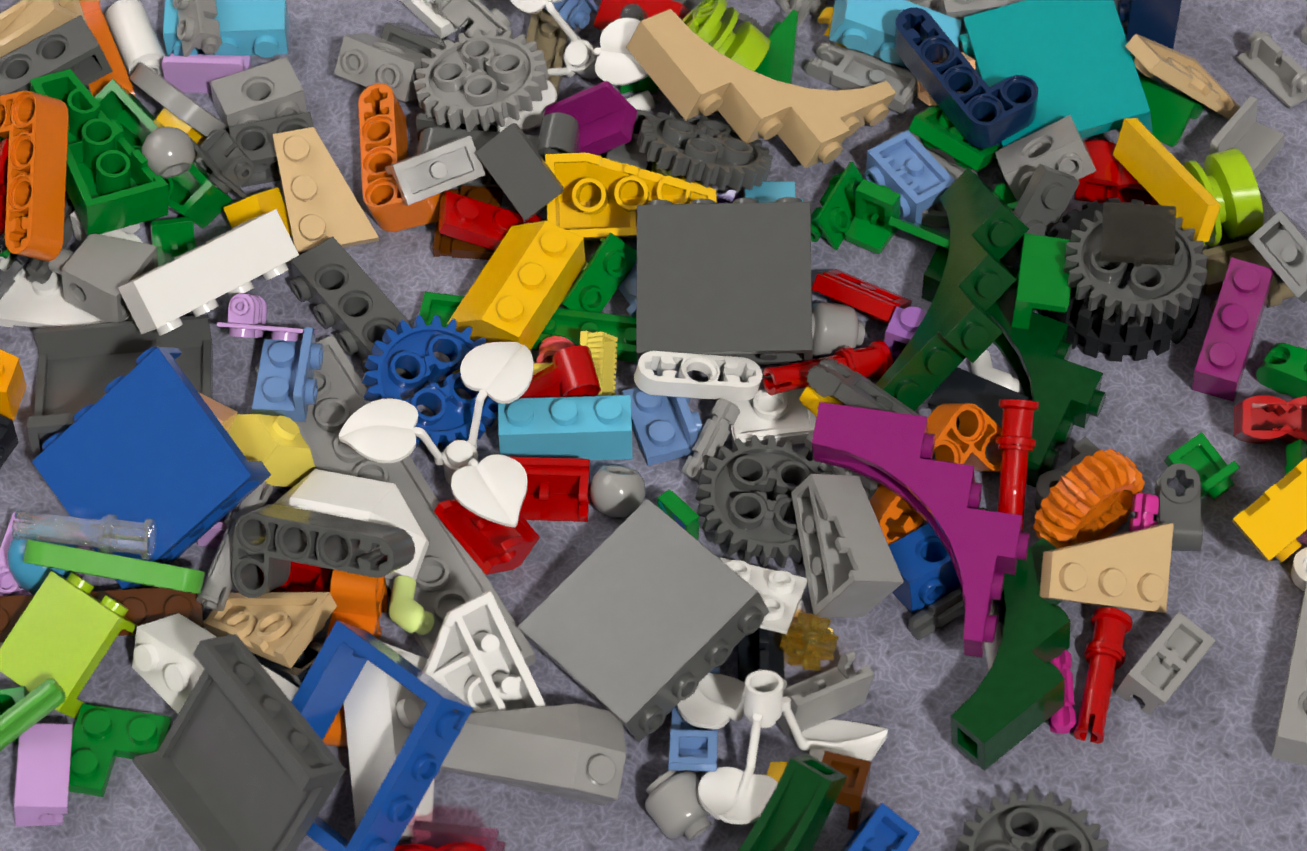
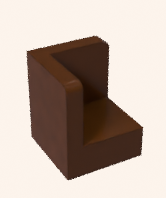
(856, 785)

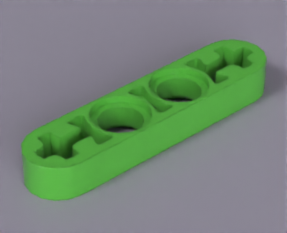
(113, 567)

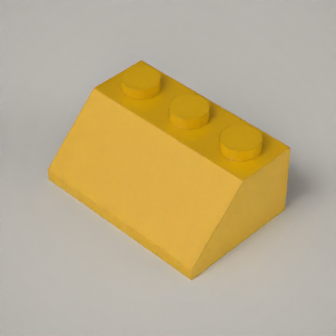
(522, 284)

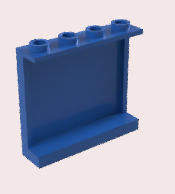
(151, 455)

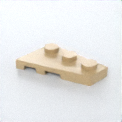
(1182, 73)
(317, 194)
(1113, 571)
(275, 623)

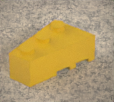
(1277, 516)

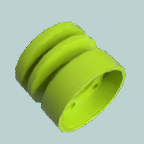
(715, 26)
(1234, 186)

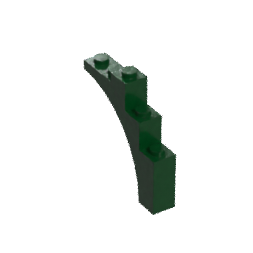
(972, 281)
(1040, 359)
(1022, 683)
(796, 807)

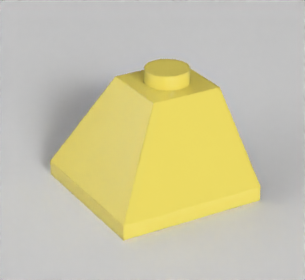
(276, 444)

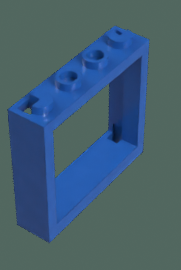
(422, 753)

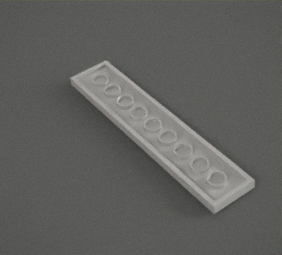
(447, 571)

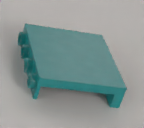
(1072, 55)

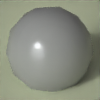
(168, 151)
(617, 491)

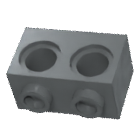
(257, 143)

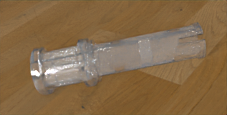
(106, 534)

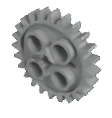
(481, 79)

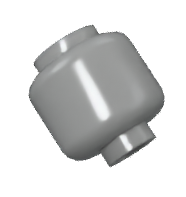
(835, 328)
(676, 806)

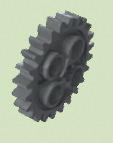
(703, 151)
(1150, 287)
(763, 499)
(996, 828)

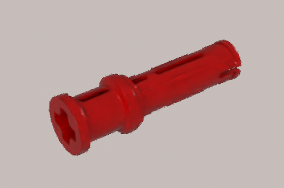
(866, 361)
(1015, 444)
(1104, 657)

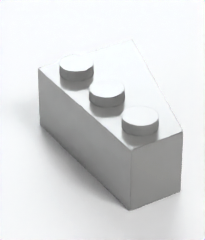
(842, 547)

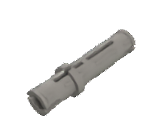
(219, 577)

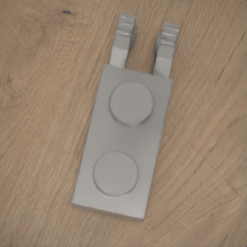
(858, 70)

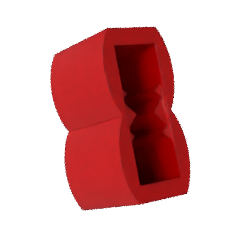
(1110, 179)
(1269, 418)

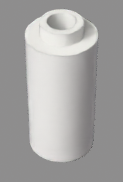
(134, 35)

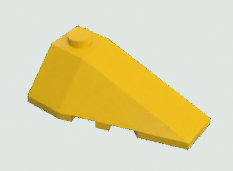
(604, 194)

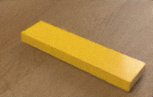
(1166, 178)

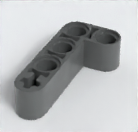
(557, 136)
(323, 546)

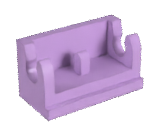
(43, 775)

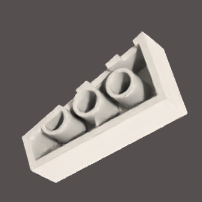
(208, 272)
(167, 660)
(377, 726)

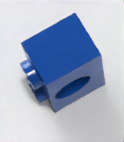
(924, 569)

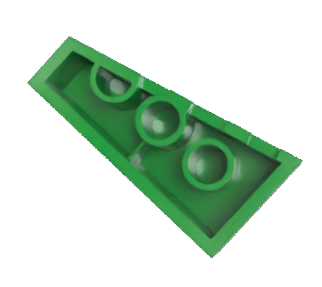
(103, 172)
(189, 193)

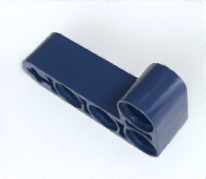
(922, 42)

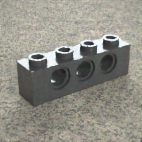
(61, 49)
(345, 299)

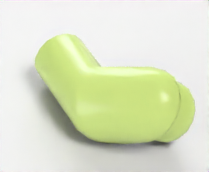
(406, 611)

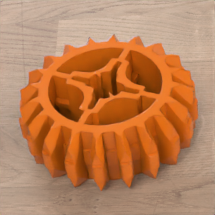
(1089, 500)

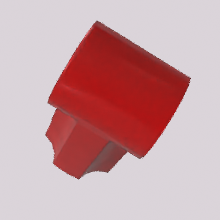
(569, 376)

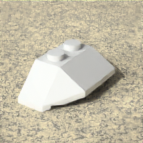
(359, 500)
(481, 659)

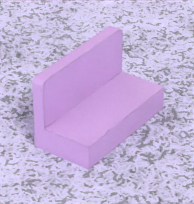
(195, 72)

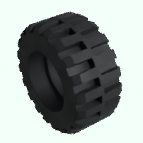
(1109, 335)

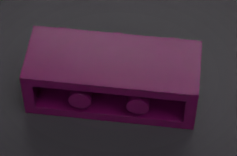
(1232, 329)

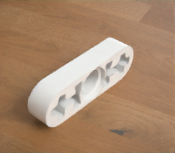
(728, 367)

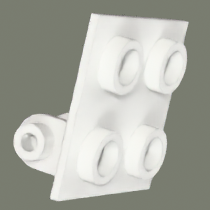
(778, 589)

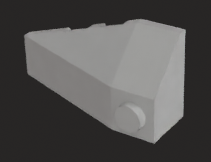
(545, 749)

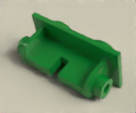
(838, 207)
(601, 276)

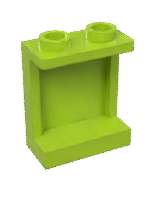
(62, 637)

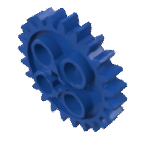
(413, 351)

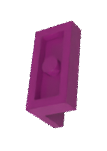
(602, 116)

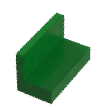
(1168, 110)
(1040, 278)

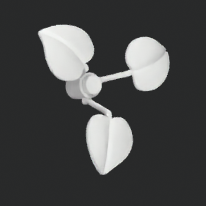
(610, 62)
(494, 487)
(741, 795)

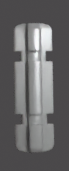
(711, 438)

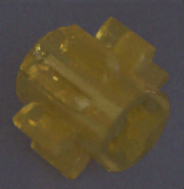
(809, 641)

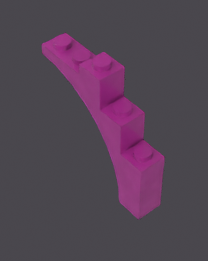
(899, 455)

